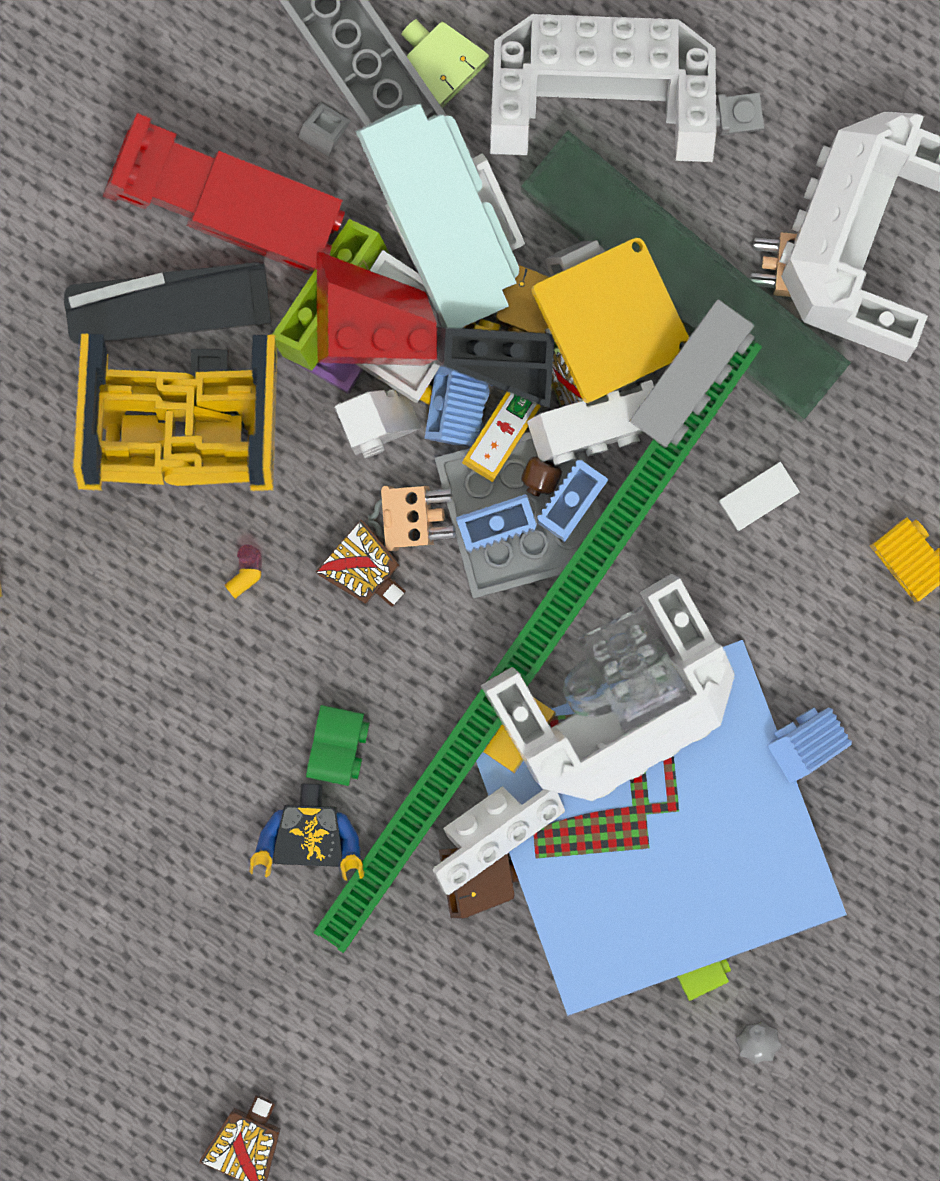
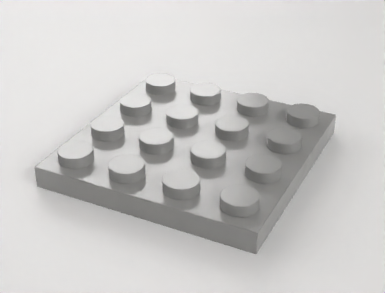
(518, 559)

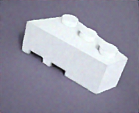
(376, 419)
(588, 425)

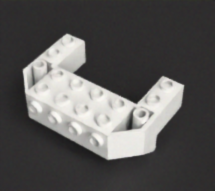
(605, 61)
(840, 226)
(593, 753)

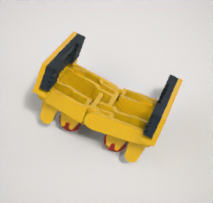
(148, 449)

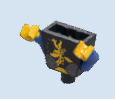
(308, 836)

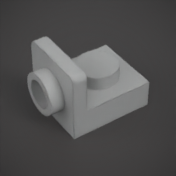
(739, 113)

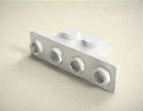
(491, 832)

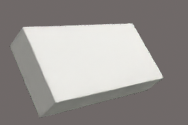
(759, 496)

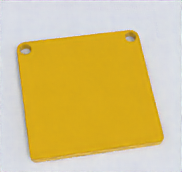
(611, 319)

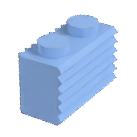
(456, 408)
(571, 500)
(496, 523)
(809, 744)

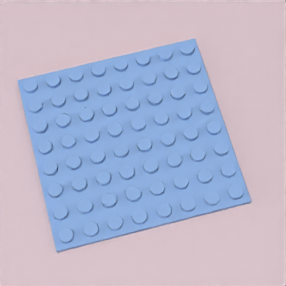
(717, 874)

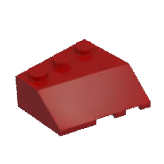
(371, 317)

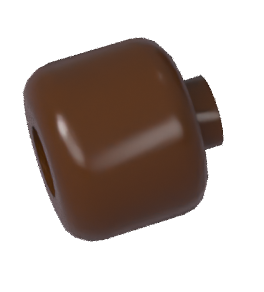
(541, 476)

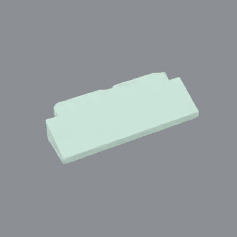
(439, 213)

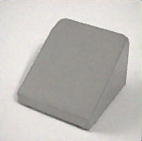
(323, 128)

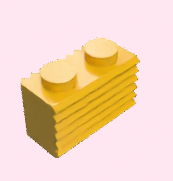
(910, 558)

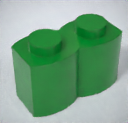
(336, 745)

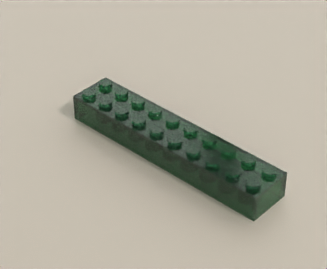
(605, 206)

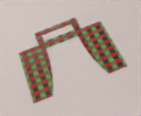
(607, 829)

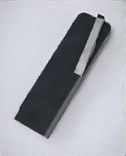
(169, 303)

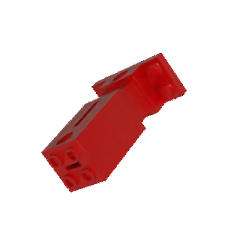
(225, 196)

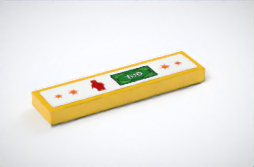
(500, 436)

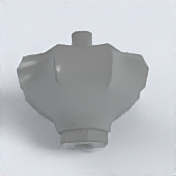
(758, 1042)

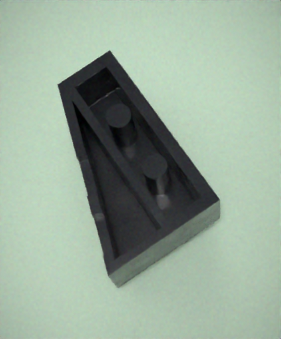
(502, 359)

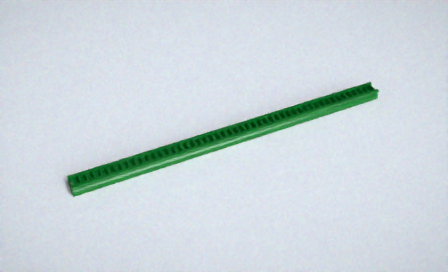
(526, 657)

